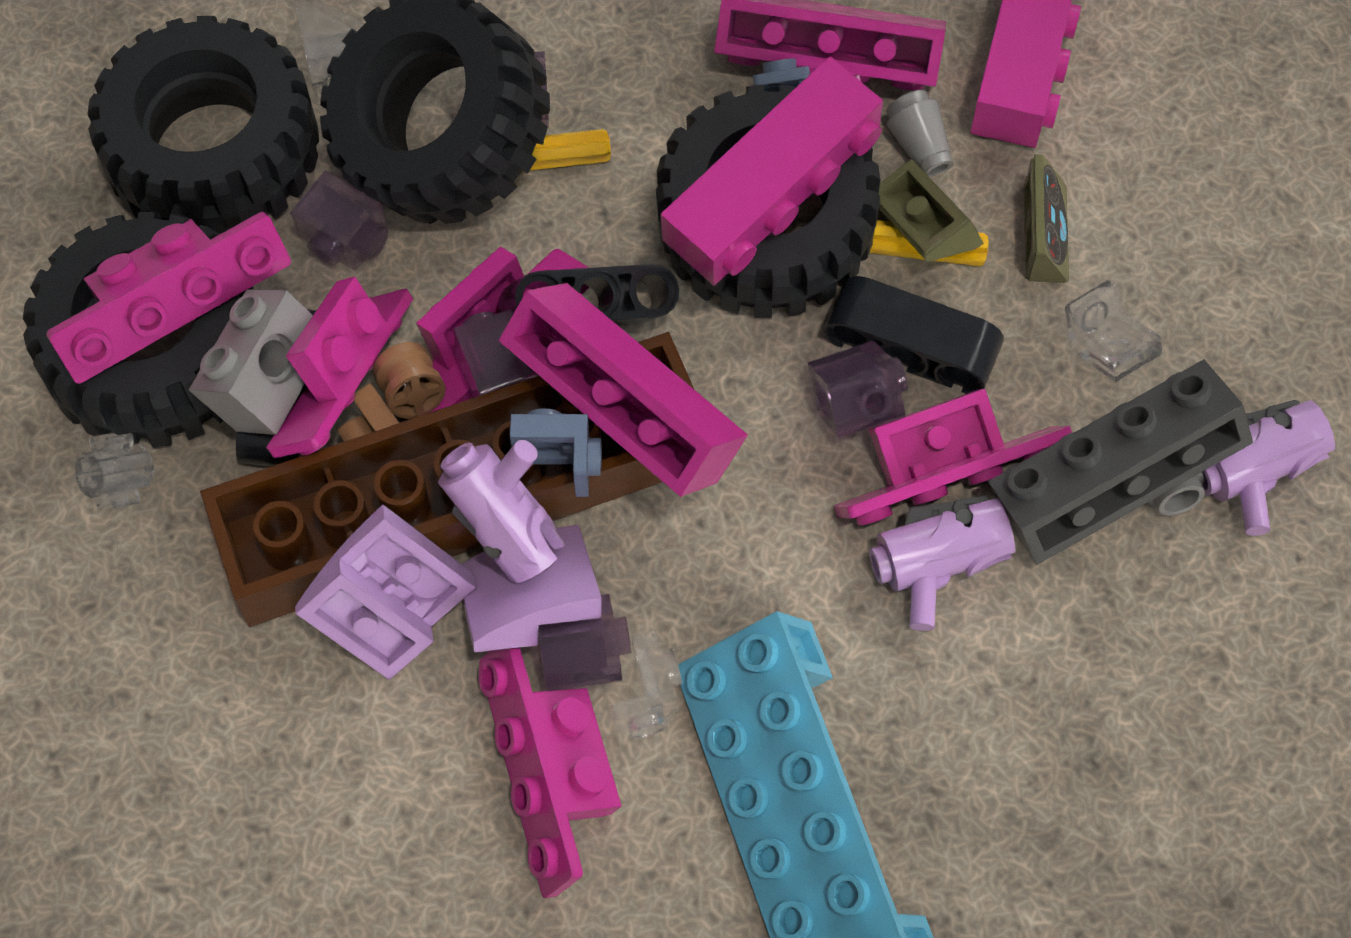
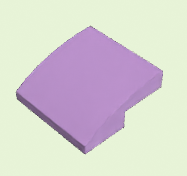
(385, 592)
(509, 613)

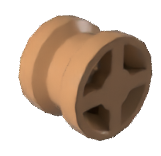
(409, 380)

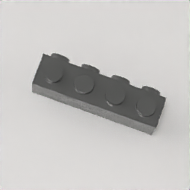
(1122, 461)

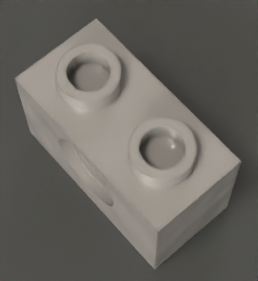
(247, 369)

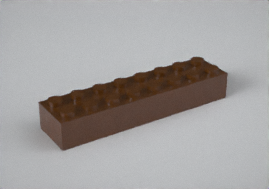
(294, 516)

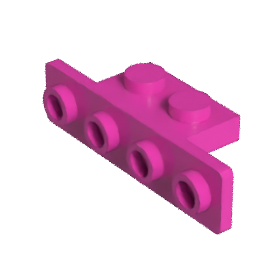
(163, 289)
(474, 295)
(334, 358)
(937, 448)
(552, 764)

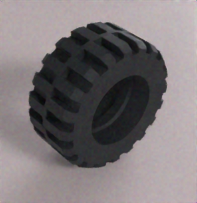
(193, 69)
(384, 73)
(785, 266)
(131, 396)

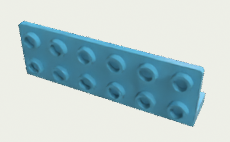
(787, 785)

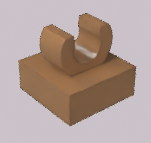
(374, 415)

